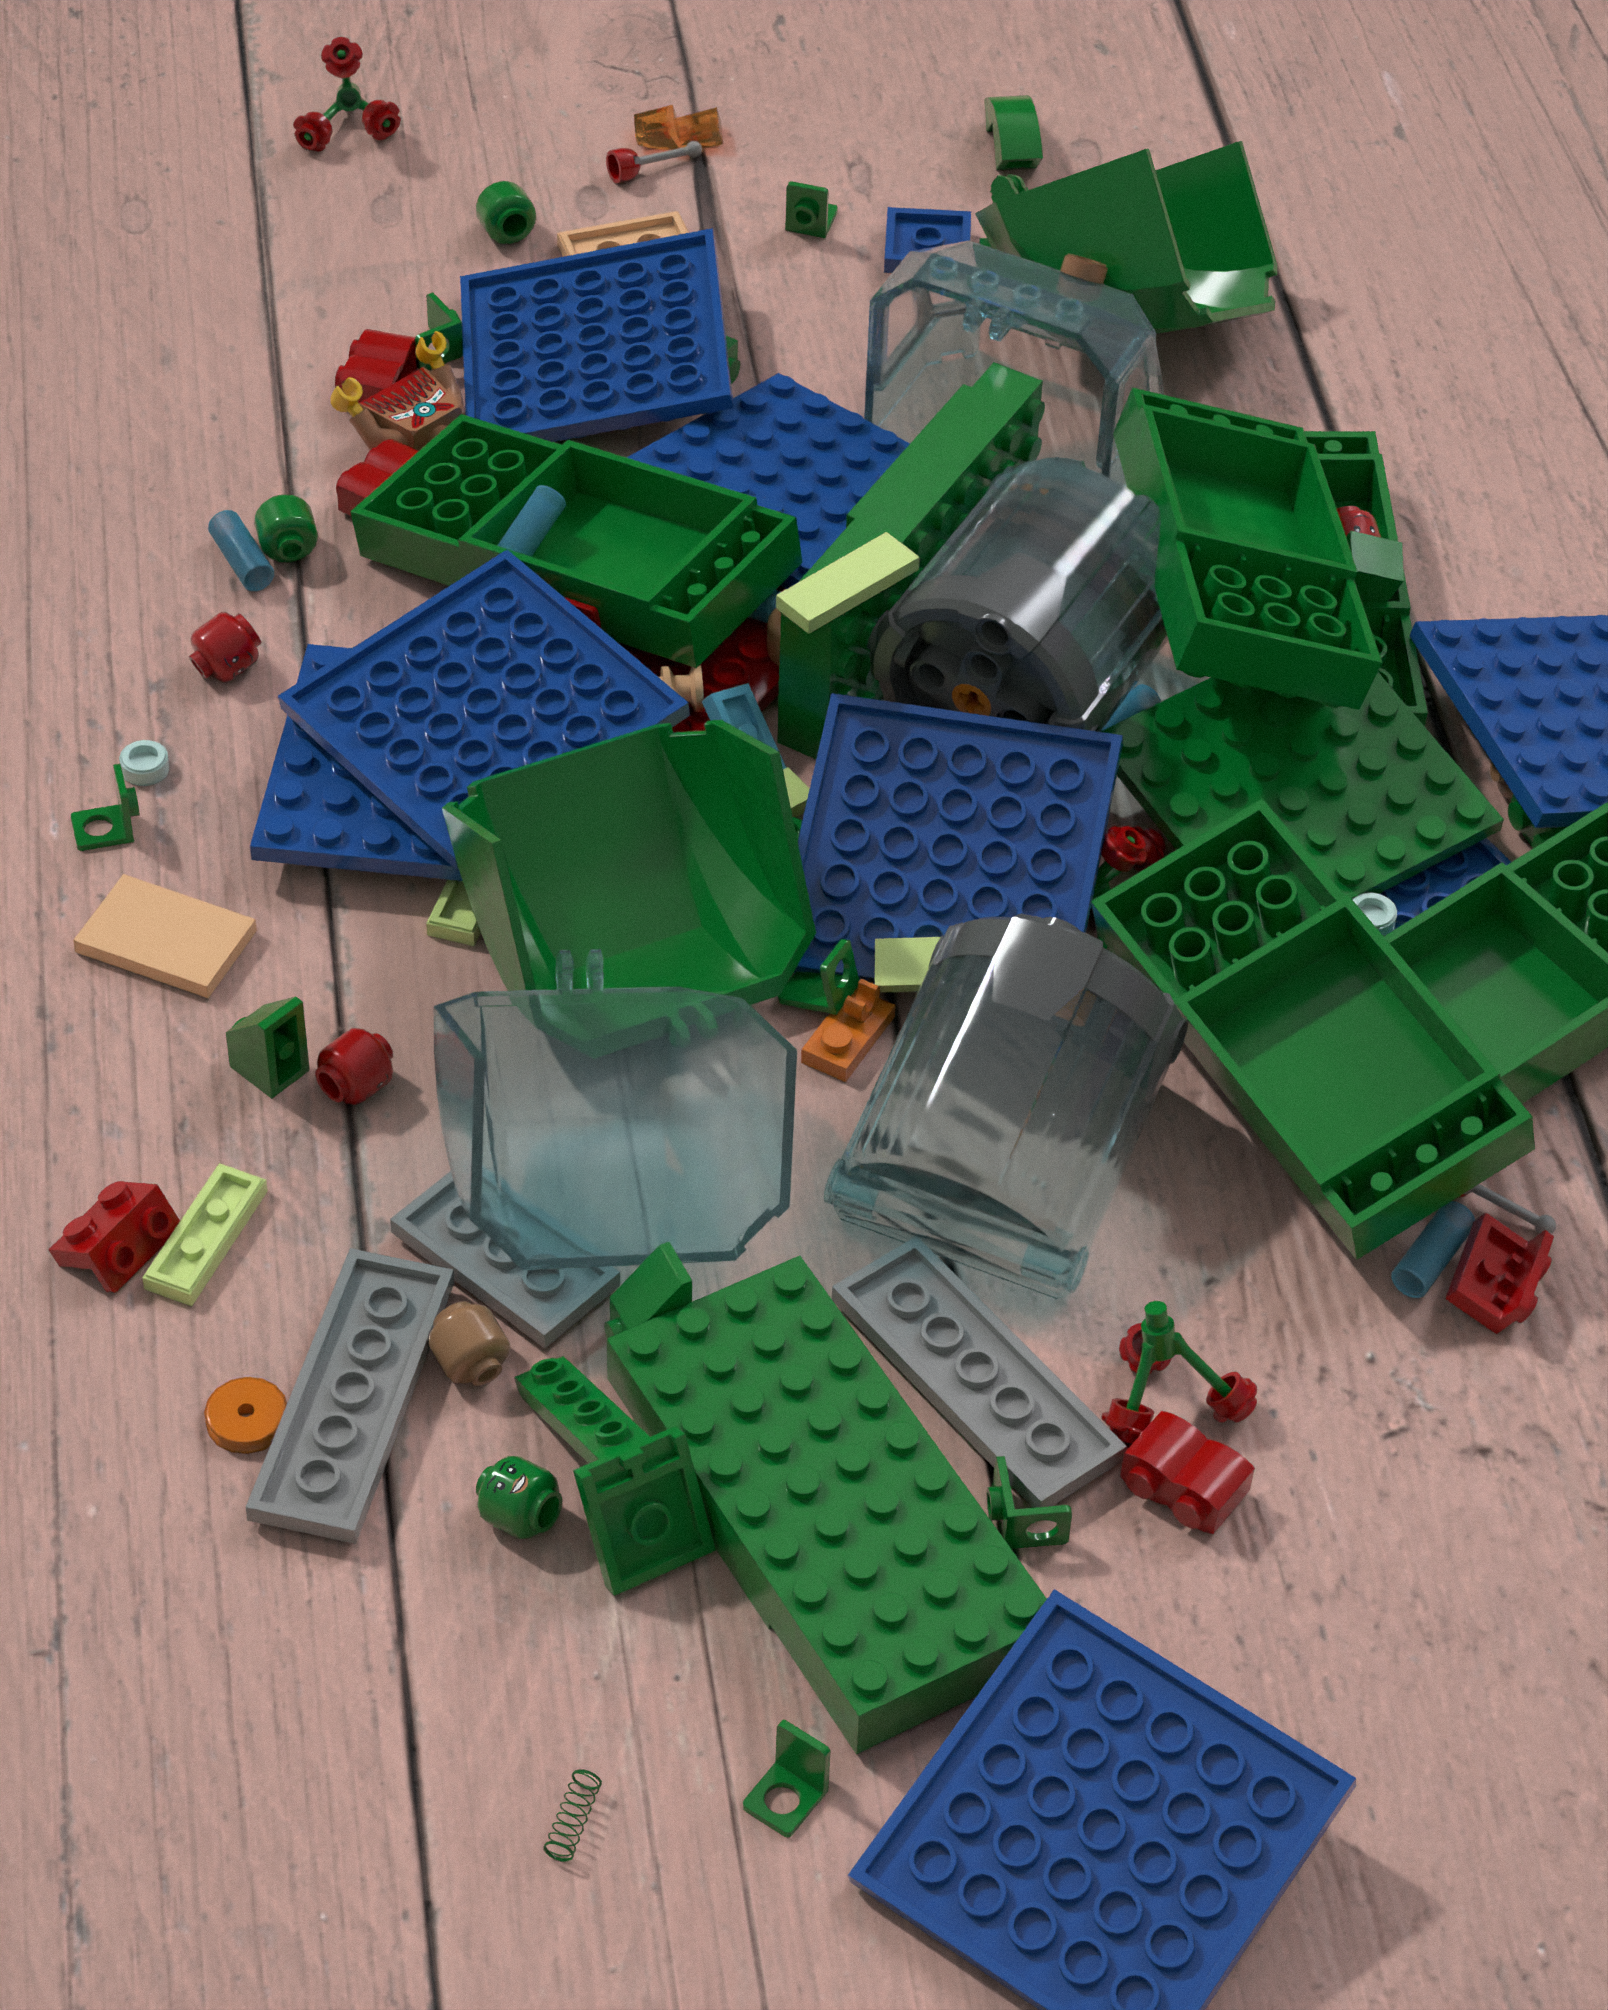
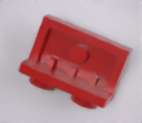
(117, 1233)
(1499, 1274)

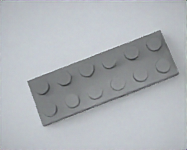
(978, 1373)
(350, 1397)

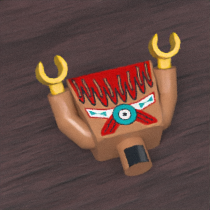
(409, 409)

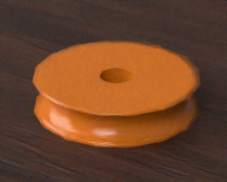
(240, 1397)

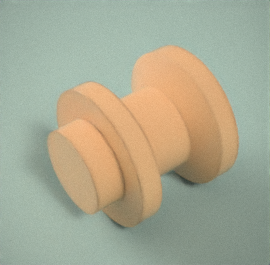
(687, 686)

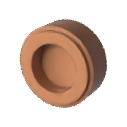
(1084, 268)

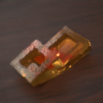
(666, 131)

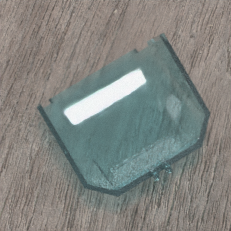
(614, 1119)

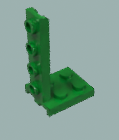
(635, 1489)

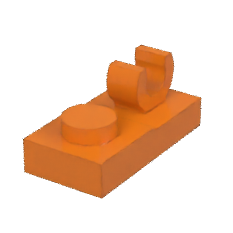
(847, 1037)

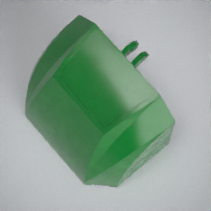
(1172, 236)
(641, 847)

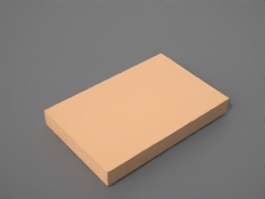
(620, 233)
(165, 936)

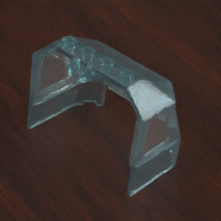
(947, 291)

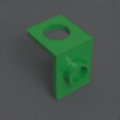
(808, 210)
(446, 322)
(117, 815)
(824, 990)
(1015, 1521)
(799, 1765)

